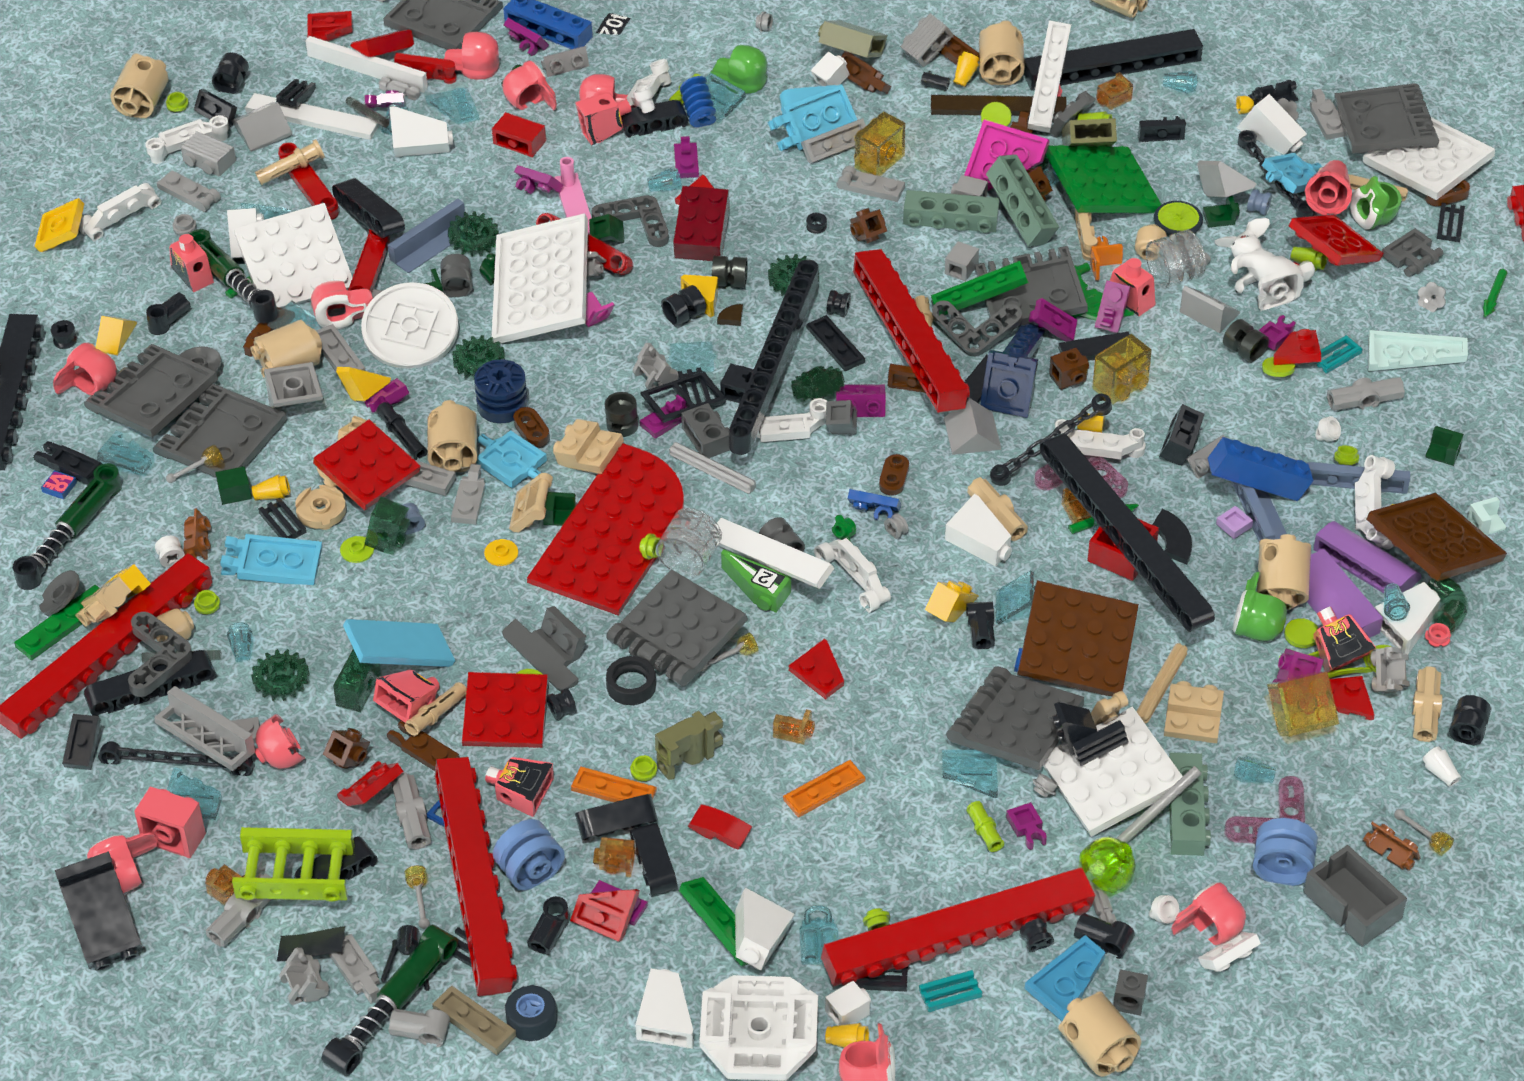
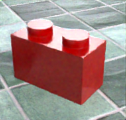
(518, 134)

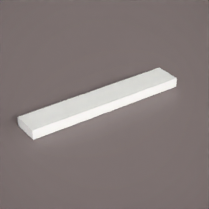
(367, 65)
(1049, 76)
(320, 117)
(774, 554)

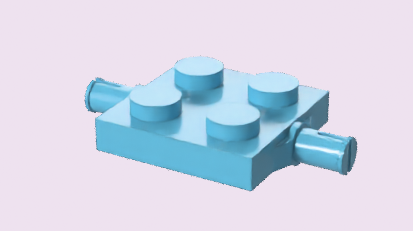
(1290, 171)
(510, 458)

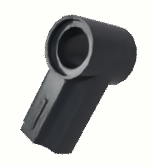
(162, 315)
(981, 624)
(549, 926)
(1110, 937)

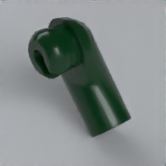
(487, 268)

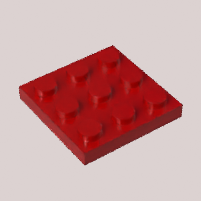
(1335, 240)
(366, 464)
(505, 710)

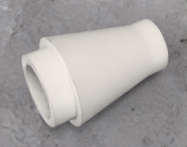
(1440, 764)

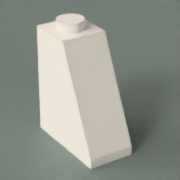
(1273, 126)
(418, 134)
(979, 532)
(1407, 632)
(759, 928)
(664, 1011)

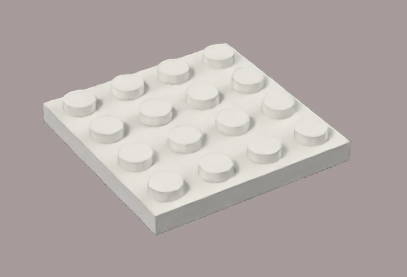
(1435, 168)
(293, 254)
(1117, 781)

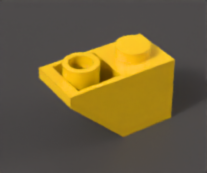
(950, 600)

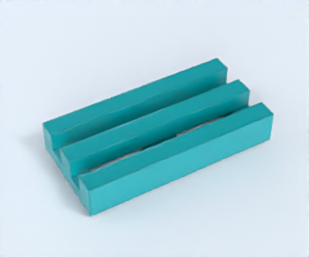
(1339, 356)
(945, 991)

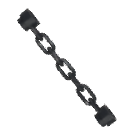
(1247, 140)
(1098, 409)
(113, 751)

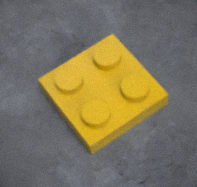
(59, 225)

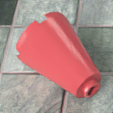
(1329, 189)

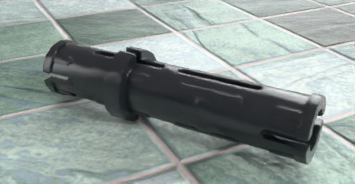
(396, 424)

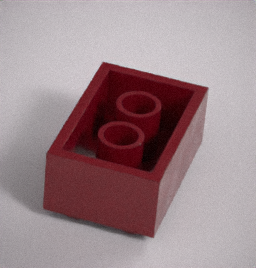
(701, 223)

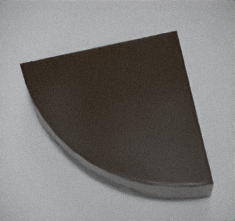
(731, 315)

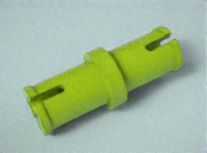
(985, 826)

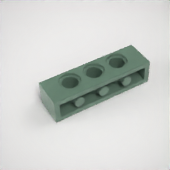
(1022, 200)
(950, 211)
(1188, 811)

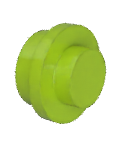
(177, 102)
(1346, 455)
(648, 546)
(206, 602)
(643, 768)
(876, 918)

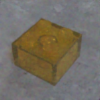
(879, 144)
(1122, 368)
(1303, 703)

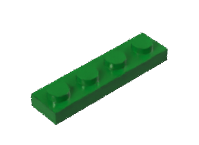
(983, 287)
(53, 628)
(712, 911)

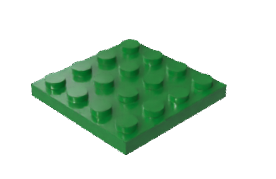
(1103, 179)

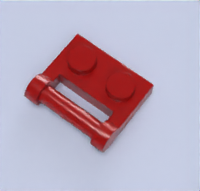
(370, 784)

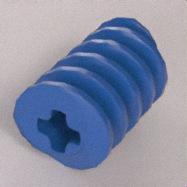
(698, 102)

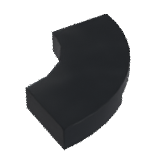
(1175, 535)

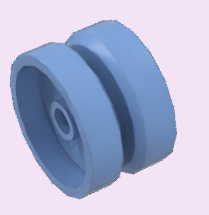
(1285, 851)
(528, 854)

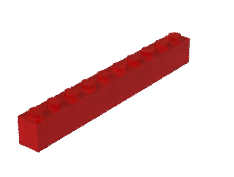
(910, 331)
(100, 648)
(474, 877)
(956, 927)

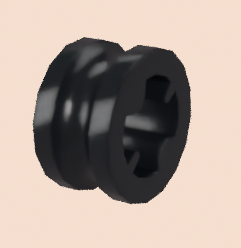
(816, 228)

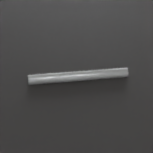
(1159, 805)

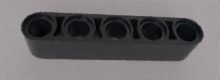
(368, 207)
(115, 694)

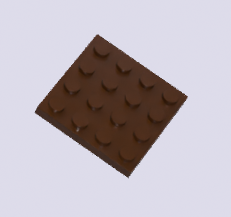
(1436, 536)
(1078, 639)

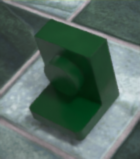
(1222, 214)

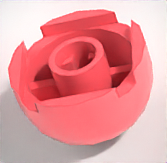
(275, 744)

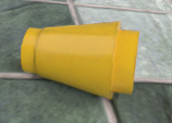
(965, 69)
(272, 488)
(846, 1034)

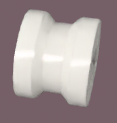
(169, 550)

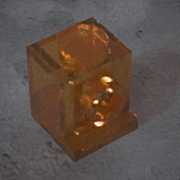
(1115, 92)
(615, 855)
(220, 884)

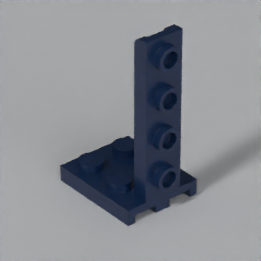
(1012, 373)

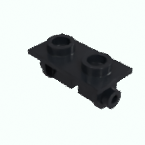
(1282, 90)

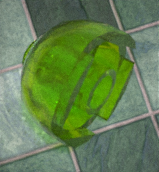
(1109, 862)

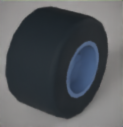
(531, 1012)

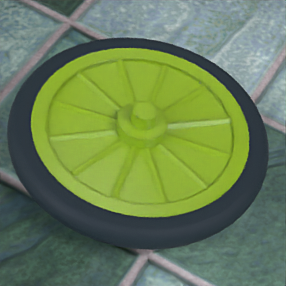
(1178, 216)

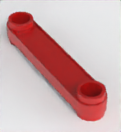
(310, 183)
(606, 251)
(370, 262)

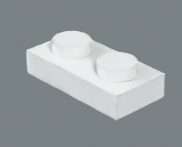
(1221, 956)

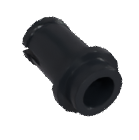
(935, 81)

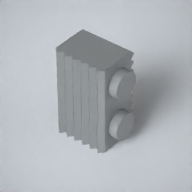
(926, 40)
(208, 154)

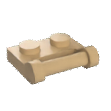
(530, 502)

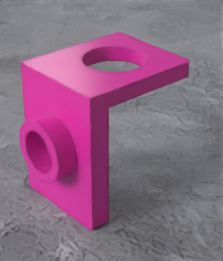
(594, 311)

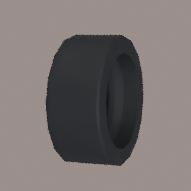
(636, 695)

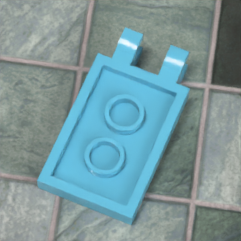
(814, 116)
(272, 559)

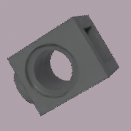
(841, 417)
(1130, 992)

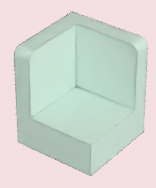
(1485, 516)

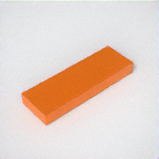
(608, 786)
(824, 788)

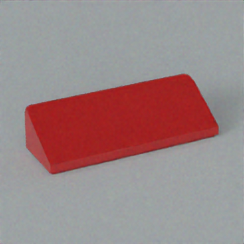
(384, 43)

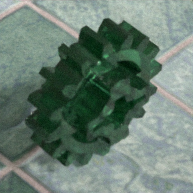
(473, 233)
(782, 272)
(475, 353)
(817, 383)
(280, 675)

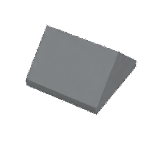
(262, 126)
(1222, 180)
(1206, 309)
(292, 385)
(971, 429)

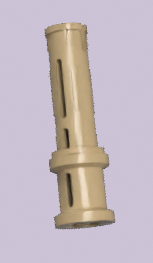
(300, 157)

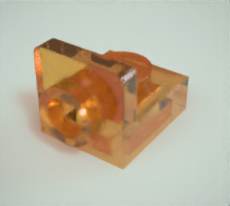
(1073, 507)
(793, 729)

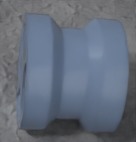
(1259, 201)
(416, 519)

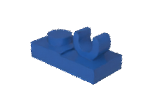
(863, 500)

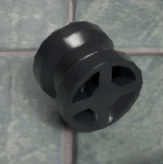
(838, 302)
(63, 334)
(561, 703)
(1036, 934)

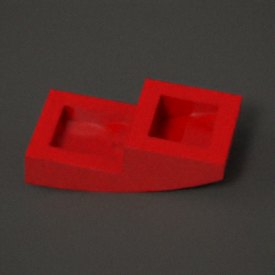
(716, 823)

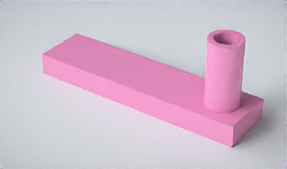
(572, 193)

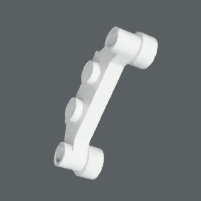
(645, 88)
(172, 139)
(118, 208)
(793, 426)
(1107, 444)
(1369, 497)
(859, 568)

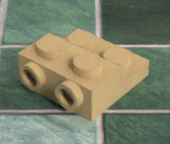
(587, 447)
(1193, 712)

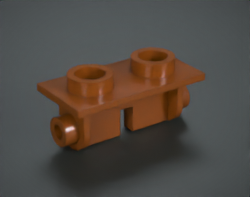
(196, 535)
(1384, 838)

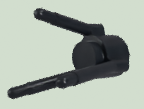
(406, 943)

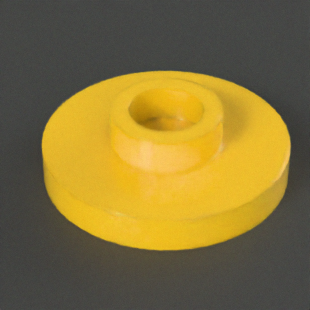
(501, 552)

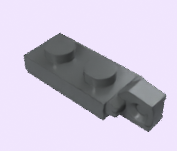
(1071, 112)

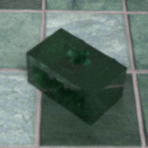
(387, 526)
(355, 683)

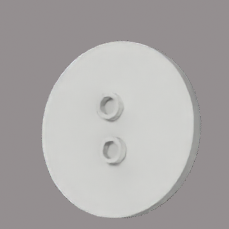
(410, 325)

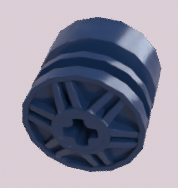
(500, 390)

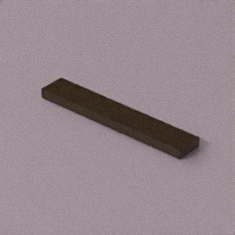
(975, 103)

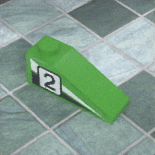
(761, 584)

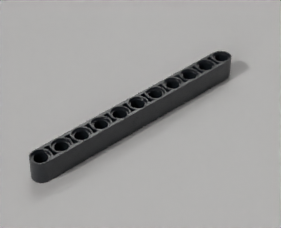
(773, 357)
(1127, 533)

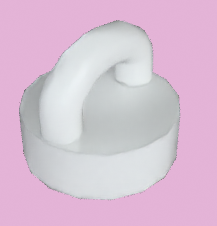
(1328, 429)
(1164, 909)

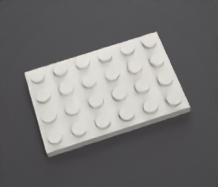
(540, 279)

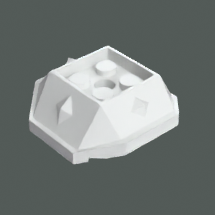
(753, 1003)

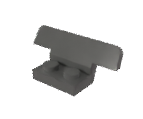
(550, 647)

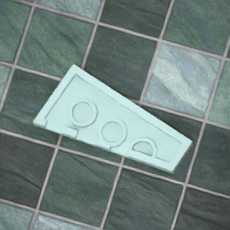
(1407, 350)

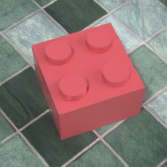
(172, 820)

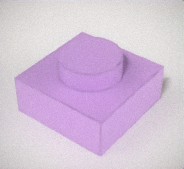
(1234, 522)

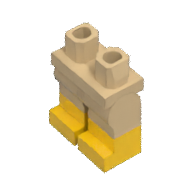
(112, 595)

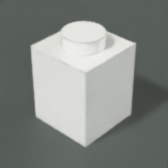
(830, 70)
(848, 1004)

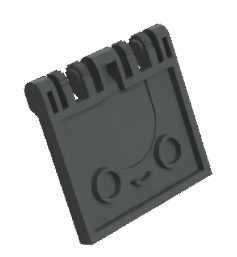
(442, 20)
(1386, 118)
(1051, 280)
(153, 392)
(230, 422)
(677, 627)
(1012, 719)

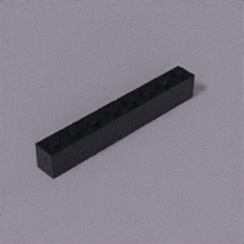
(1122, 57)
(17, 361)

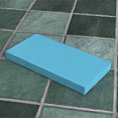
(398, 643)

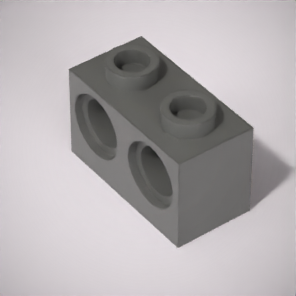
(706, 430)

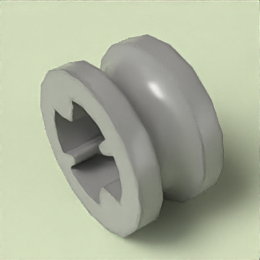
(896, 526)

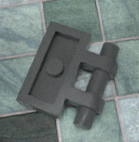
(1407, 248)

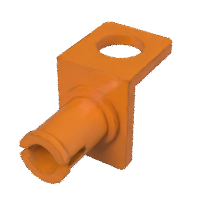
(1105, 254)

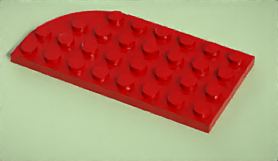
(598, 546)

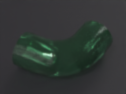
(1453, 603)

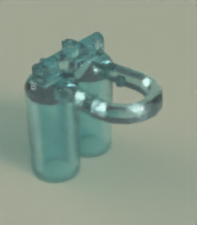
(815, 934)

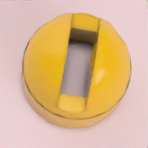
(1244, 103)

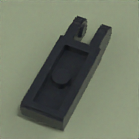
(67, 461)

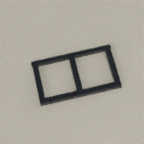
(690, 405)

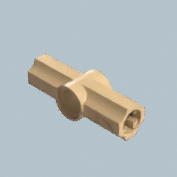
(1000, 506)
(1427, 704)

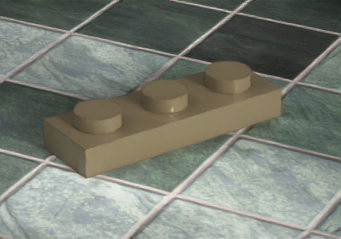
(475, 1020)

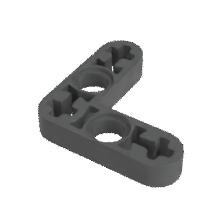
(645, 214)
(973, 335)
(165, 655)

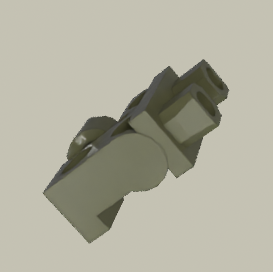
(688, 742)

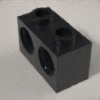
(1181, 435)

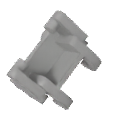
(654, 367)
(1389, 669)
(303, 977)

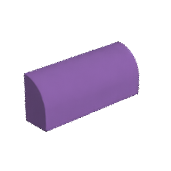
(1364, 558)
(1335, 589)

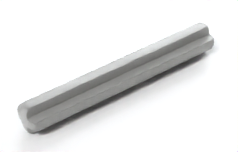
(712, 467)

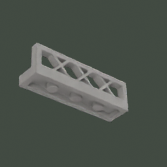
(212, 726)

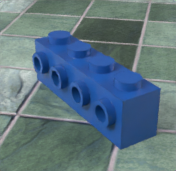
(550, 22)
(1260, 469)

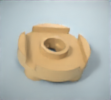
(320, 518)

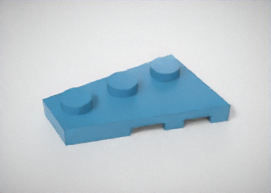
(1066, 976)

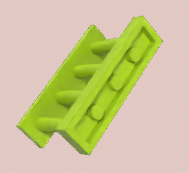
(293, 841)

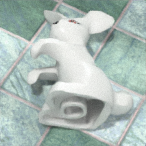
(1277, 276)

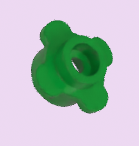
(844, 527)

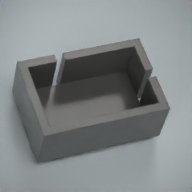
(1355, 895)

